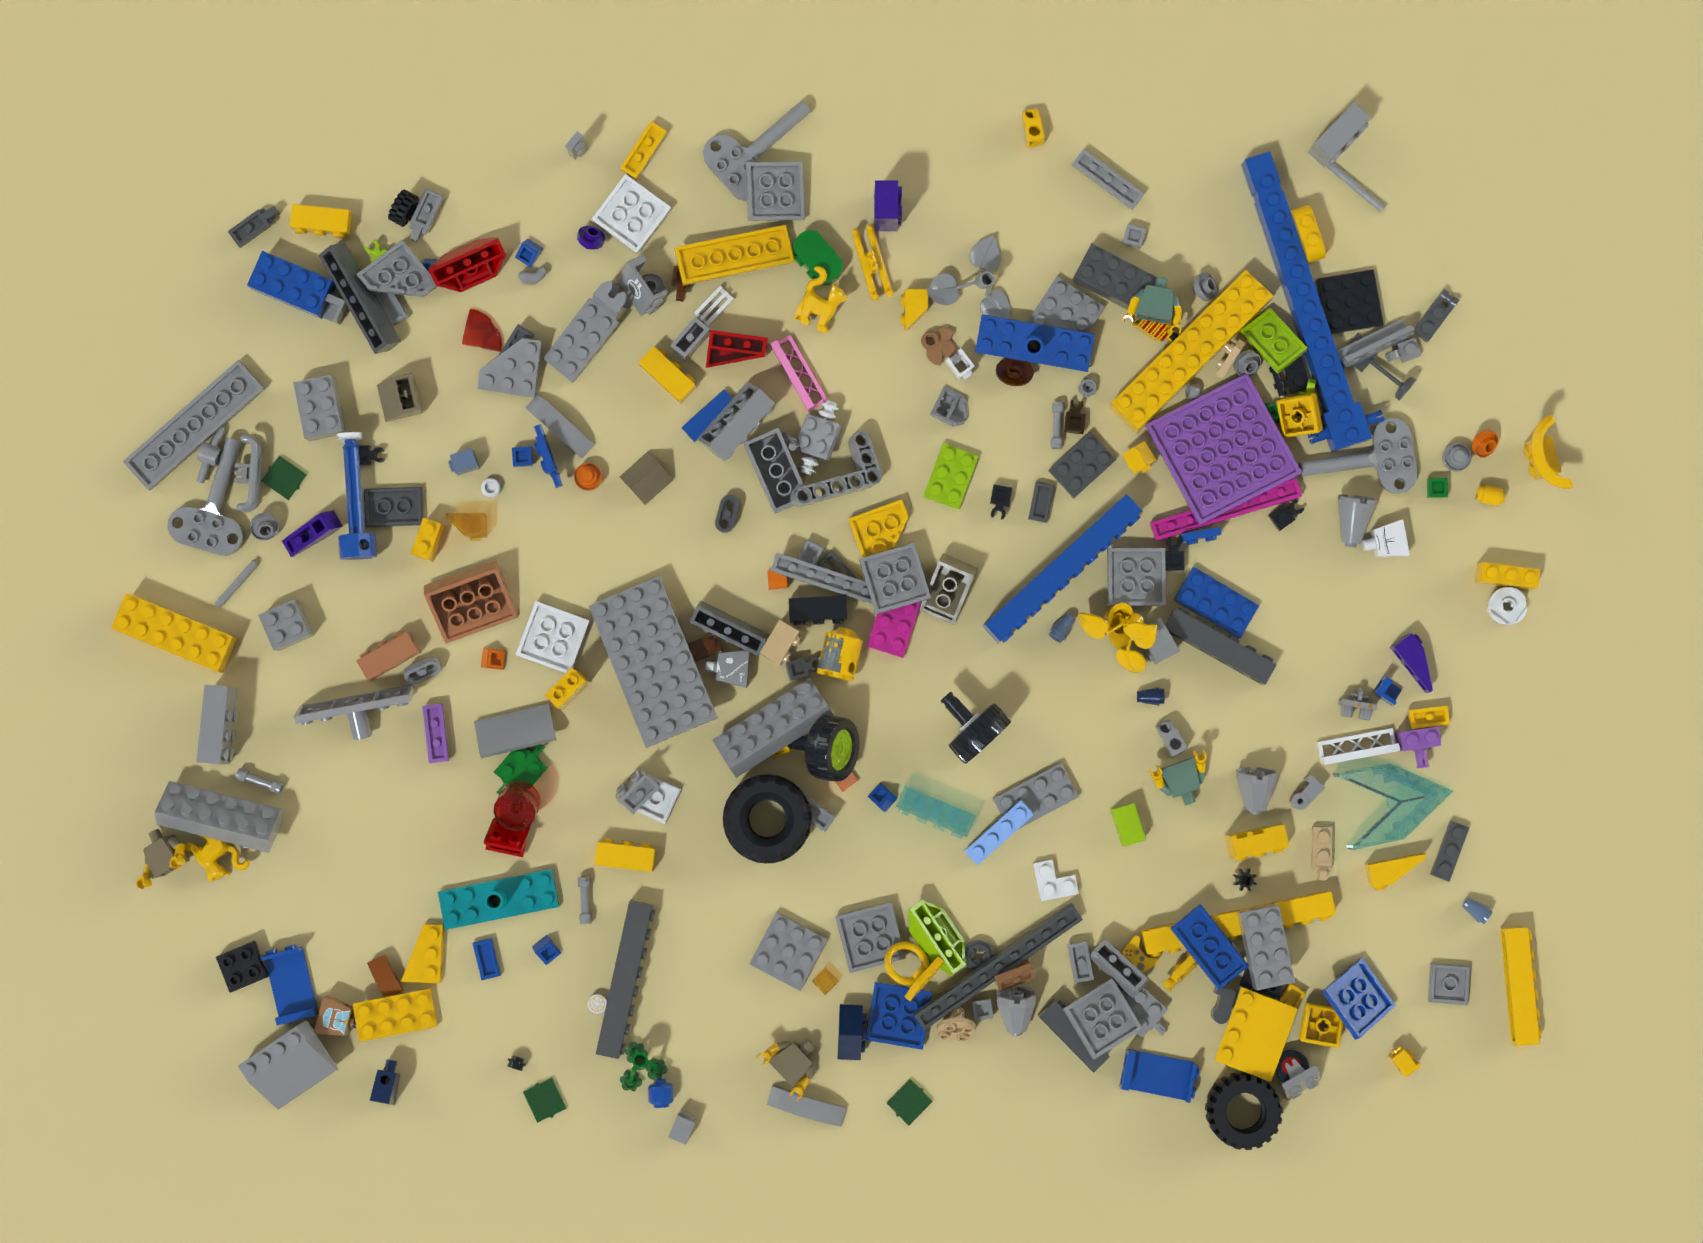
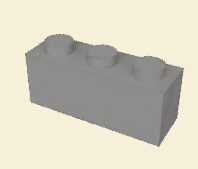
(1118, 968)

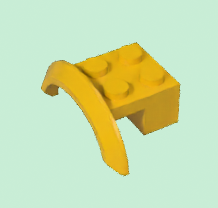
(1543, 456)

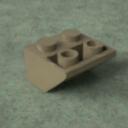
(399, 397)

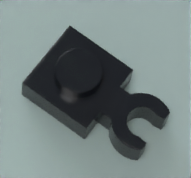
(367, 455)
(1000, 497)
(1284, 516)
(1173, 558)

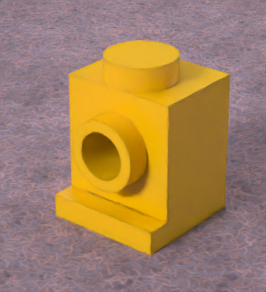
(1403, 1061)

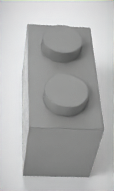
(690, 339)

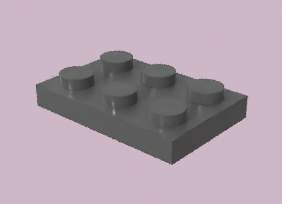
(1082, 465)

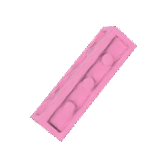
(791, 373)

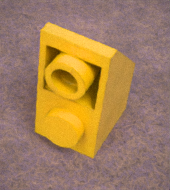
(915, 306)

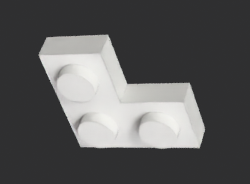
(1050, 886)

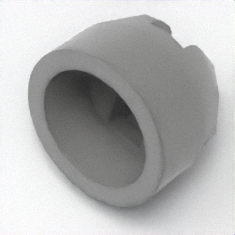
(1192, 391)

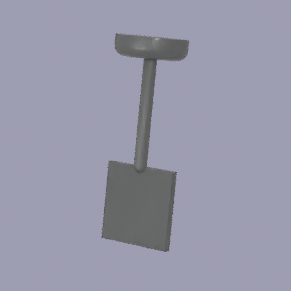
(1404, 387)

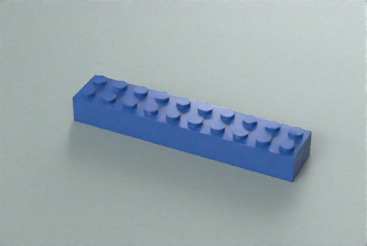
(1068, 564)

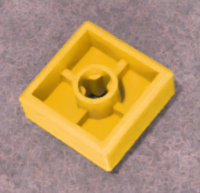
(1295, 425)
(1311, 1033)

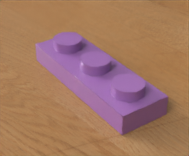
(435, 733)

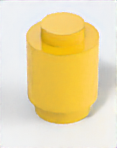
(1490, 495)

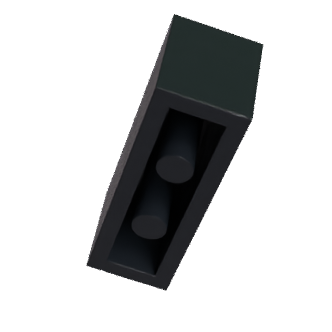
(818, 610)

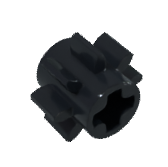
(1239, 877)

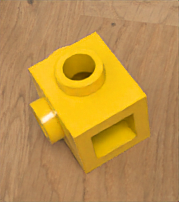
(1139, 458)

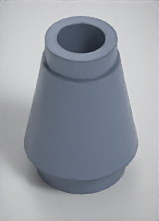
(1061, 629)
(1478, 911)

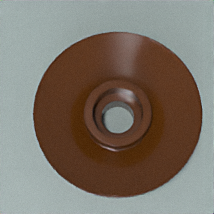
(1014, 372)

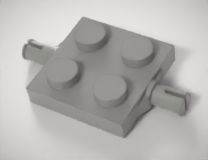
(1147, 1010)

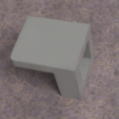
(335, 309)

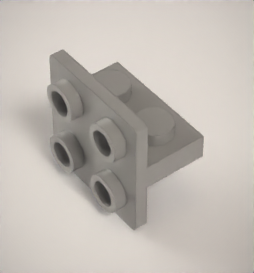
(636, 790)

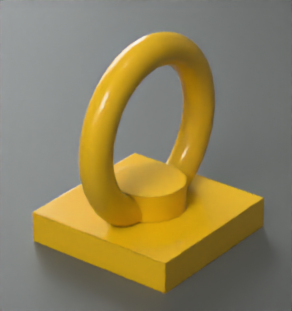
(920, 977)

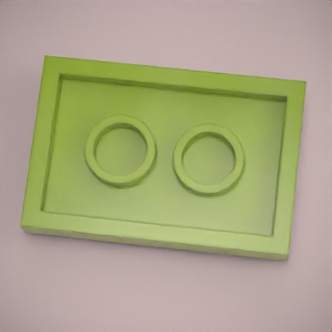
(1273, 340)
(950, 476)

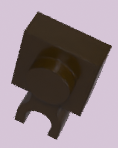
(1075, 420)

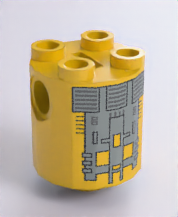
(840, 654)

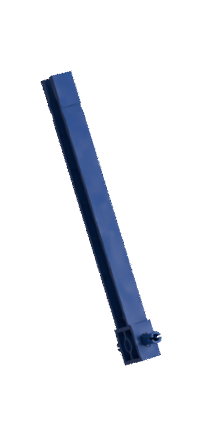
(1342, 420)

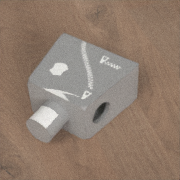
(731, 667)

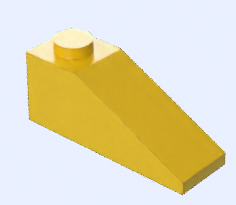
(1389, 871)

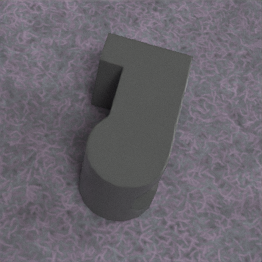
(1224, 1004)

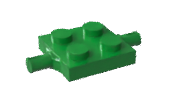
(521, 766)

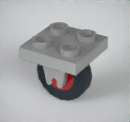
(1295, 1074)

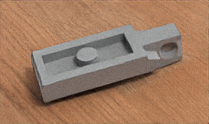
(425, 214)

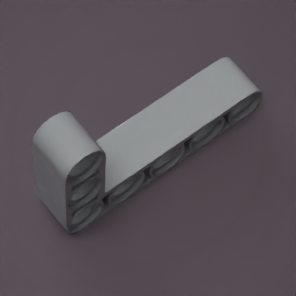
(843, 481)

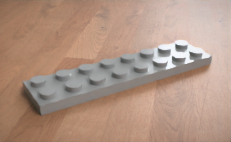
(193, 425)

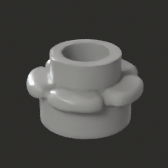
(1092, 387)

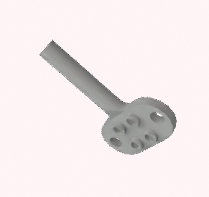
(730, 160)
(1390, 456)
(207, 527)

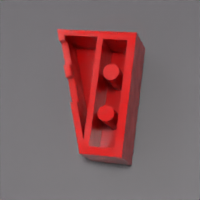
(733, 348)

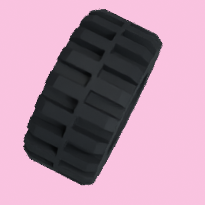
(1268, 1119)

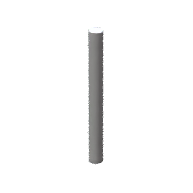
(1356, 187)

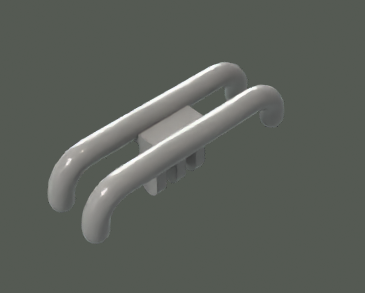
(250, 474)

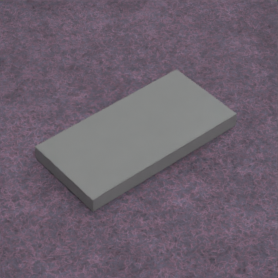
(515, 731)

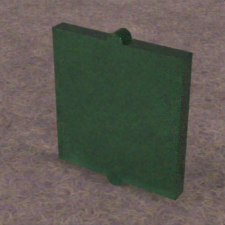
(284, 477)
(544, 1100)
(909, 1102)

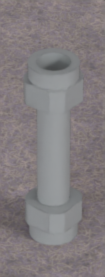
(1056, 441)
(244, 775)
(585, 917)

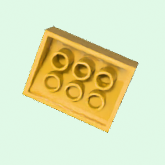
(1256, 1034)

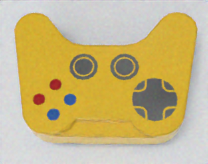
(1136, 956)

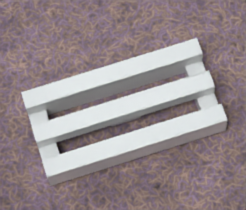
(712, 307)

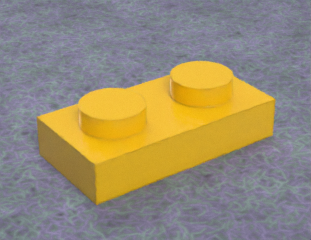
(1428, 717)

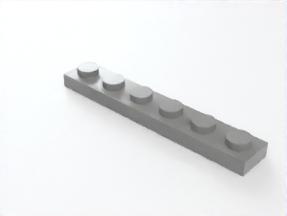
(820, 577)

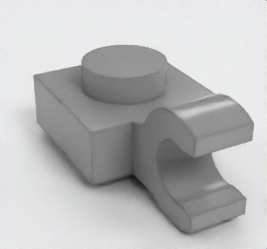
(1405, 351)

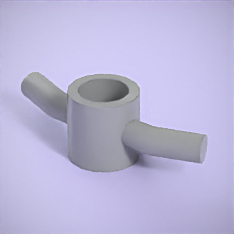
(210, 454)

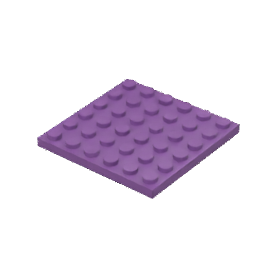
(1223, 449)

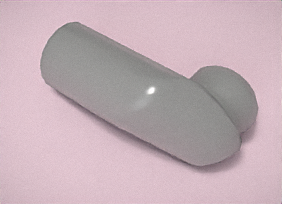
(532, 278)

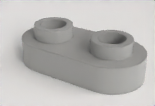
(422, 670)

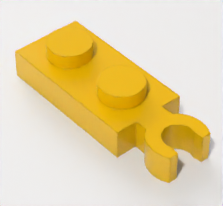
(1181, 970)

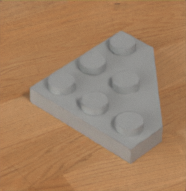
(397, 273)
(513, 370)

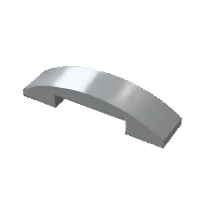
(559, 426)
(806, 1107)

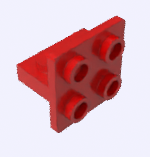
(506, 841)

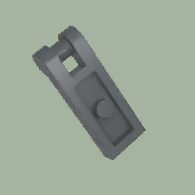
(1435, 316)

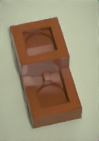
(384, 976)

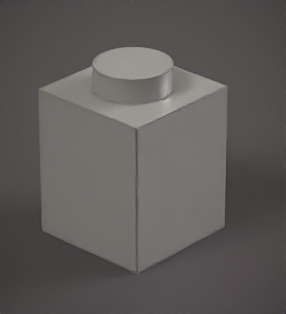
(682, 1127)

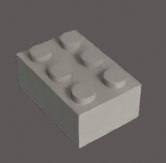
(1340, 135)
(319, 407)

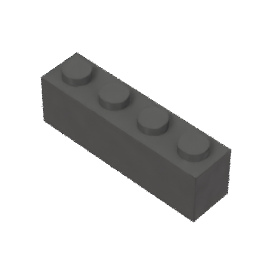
(729, 628)
(1059, 1023)

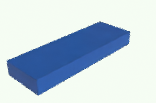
(704, 417)

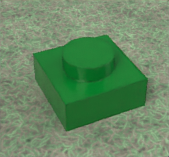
(1437, 487)

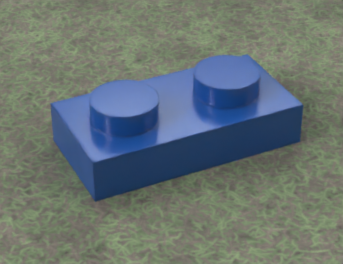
(1207, 534)

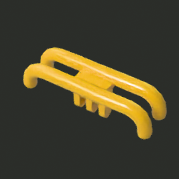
(872, 262)

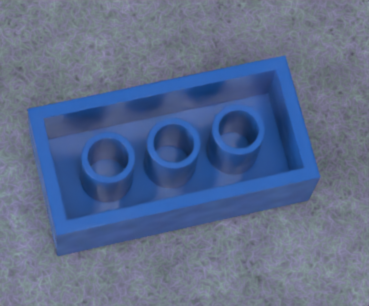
(291, 284)

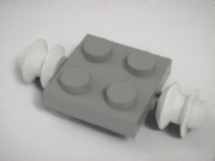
(818, 437)

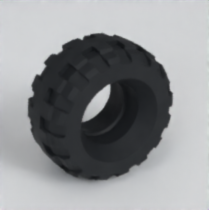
(746, 840)

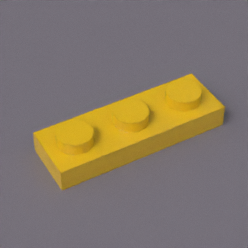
(643, 150)

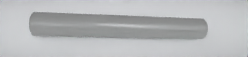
(236, 584)

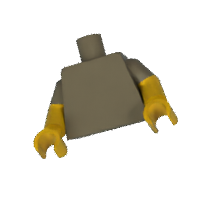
(161, 857)
(791, 1063)

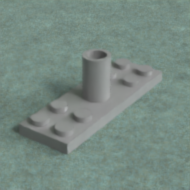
(355, 708)

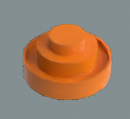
(1484, 443)
(588, 476)

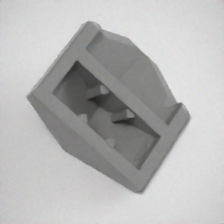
(950, 408)

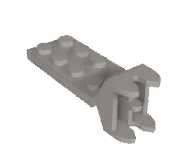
(588, 330)

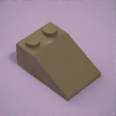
(948, 588)

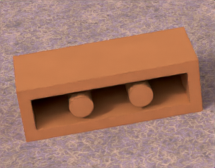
(388, 655)

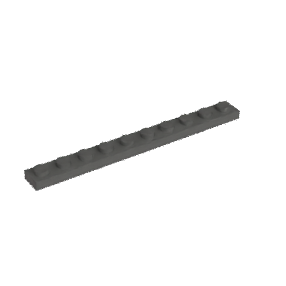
(1000, 963)

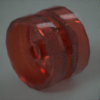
(517, 806)

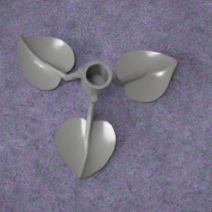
(987, 257)

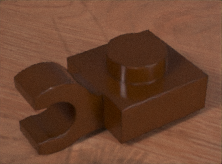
(676, 281)

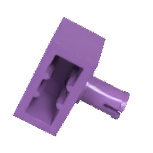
(1419, 741)

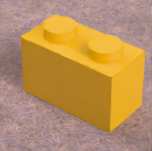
(427, 539)

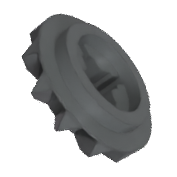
(980, 946)

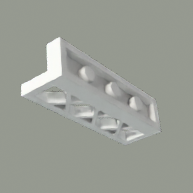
(1371, 751)

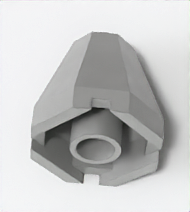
(1256, 787)
(1016, 1008)

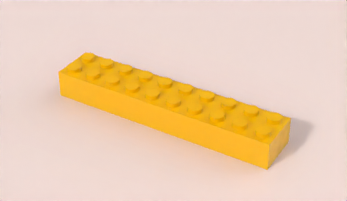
(1191, 351)

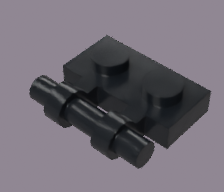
(1295, 378)

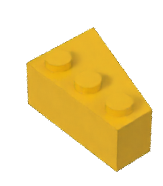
(1257, 842)

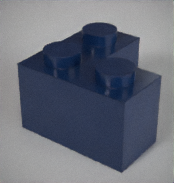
(851, 1032)

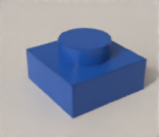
(522, 456)

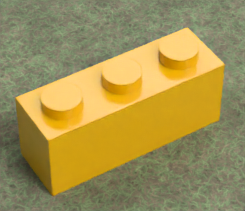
(321, 220)
(668, 374)
(1507, 576)
(625, 855)

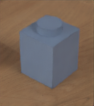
(464, 462)

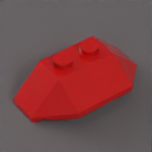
(468, 265)

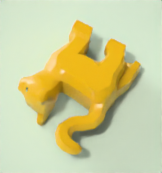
(817, 304)
(211, 853)

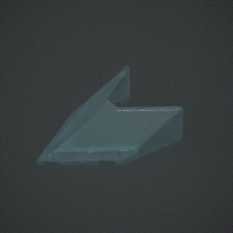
(1407, 796)

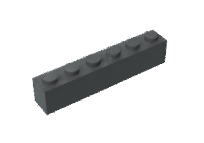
(359, 299)
(1220, 647)

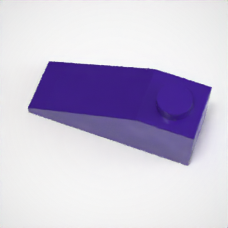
(312, 532)
(1413, 657)

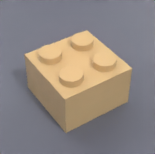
(780, 643)

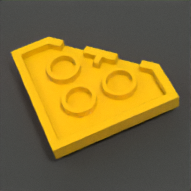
(879, 528)

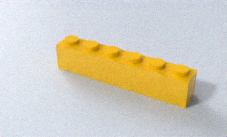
(1520, 986)

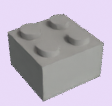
(285, 625)

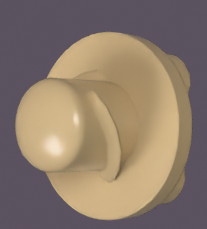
(956, 1026)

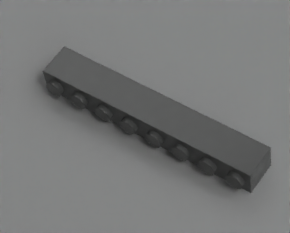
(624, 979)

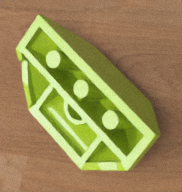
(937, 936)

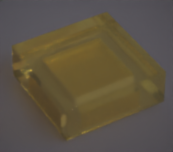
(825, 981)

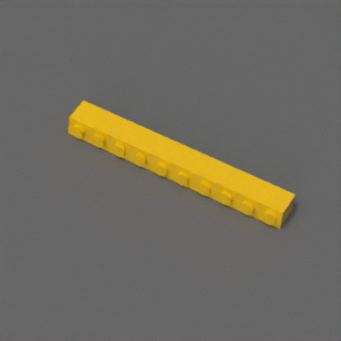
(1292, 911)

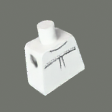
(1388, 541)

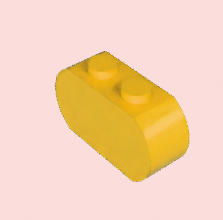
(1308, 233)

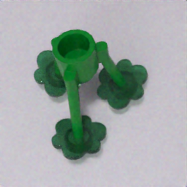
(638, 1056)

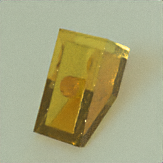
(470, 524)

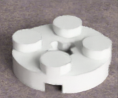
(1501, 596)

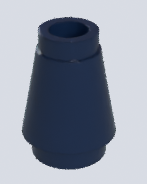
(1151, 696)

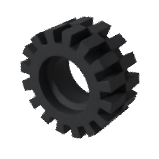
(403, 208)

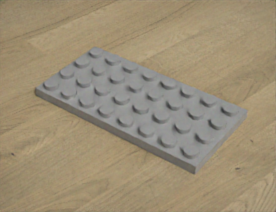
(653, 662)

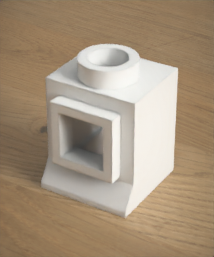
(960, 356)

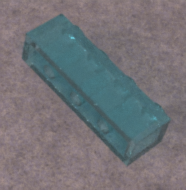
(935, 811)

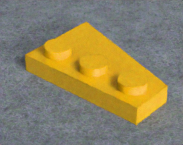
(426, 957)

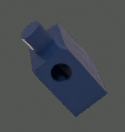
(386, 1092)

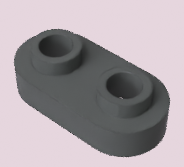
(727, 514)

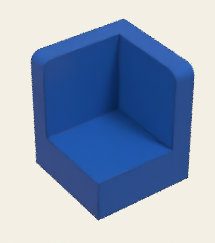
(1387, 691)

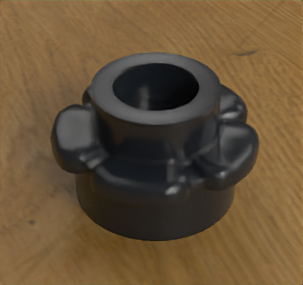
(516, 1063)

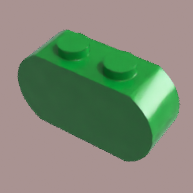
(814, 251)

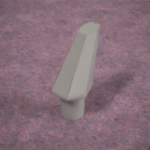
(790, 441)

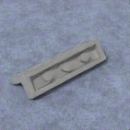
(1374, 343)

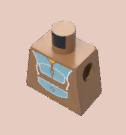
(335, 1017)

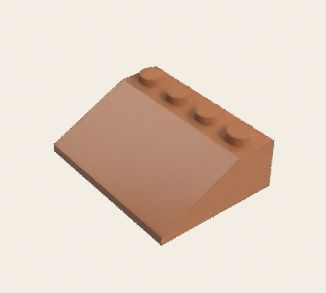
(470, 601)

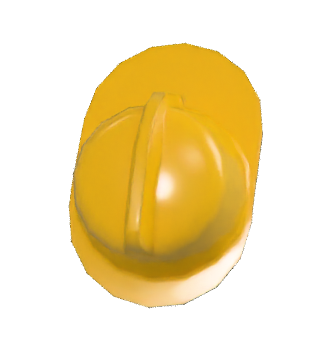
(1114, 617)

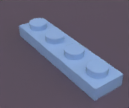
(999, 832)

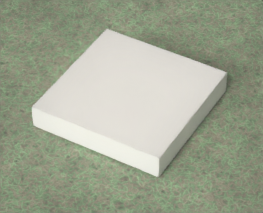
(661, 802)

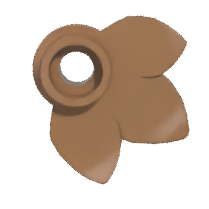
(941, 347)

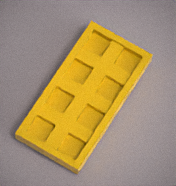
(394, 1015)

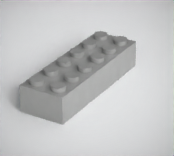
(772, 728)
(218, 816)

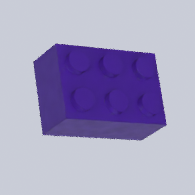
(887, 205)

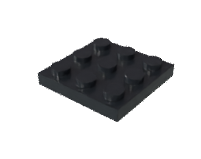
(1350, 301)

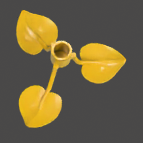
(1142, 634)

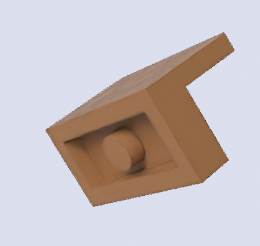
(1020, 974)

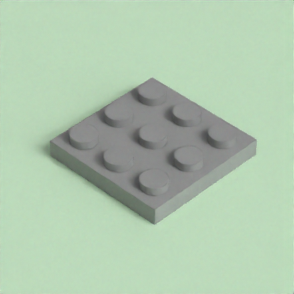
(774, 191)
(1066, 308)
(1136, 576)
(894, 578)
(868, 936)
(788, 951)
(1102, 1018)

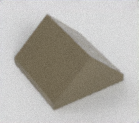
(646, 478)

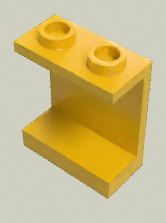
(567, 688)

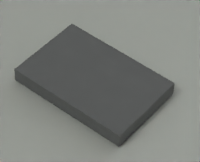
(393, 506)

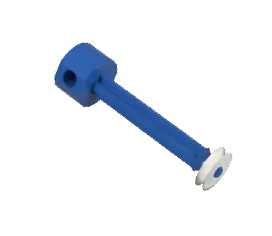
(356, 544)

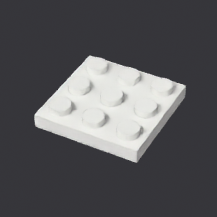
(631, 214)
(552, 637)

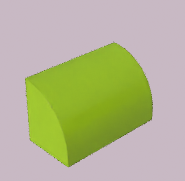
(1128, 824)

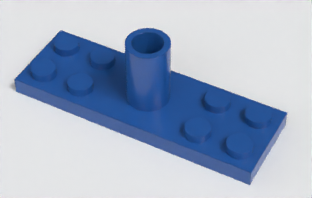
(1058, 345)

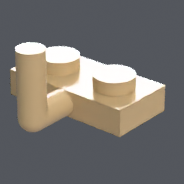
(1232, 351)

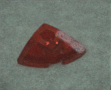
(481, 332)

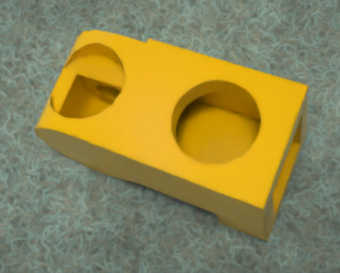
(1033, 128)

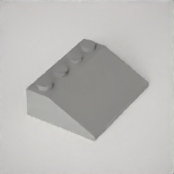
(289, 1065)

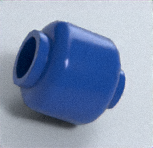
(660, 1093)

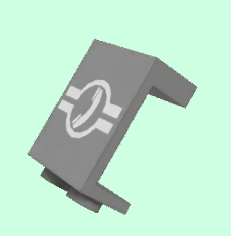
(637, 289)

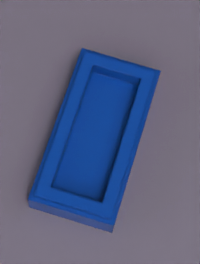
(486, 959)

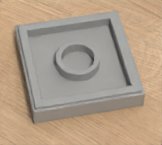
(1449, 984)

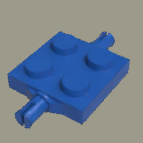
(548, 463)

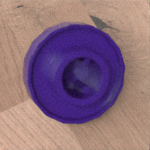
(590, 237)

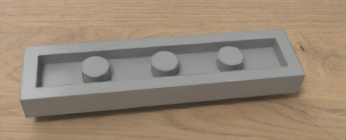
(1108, 179)

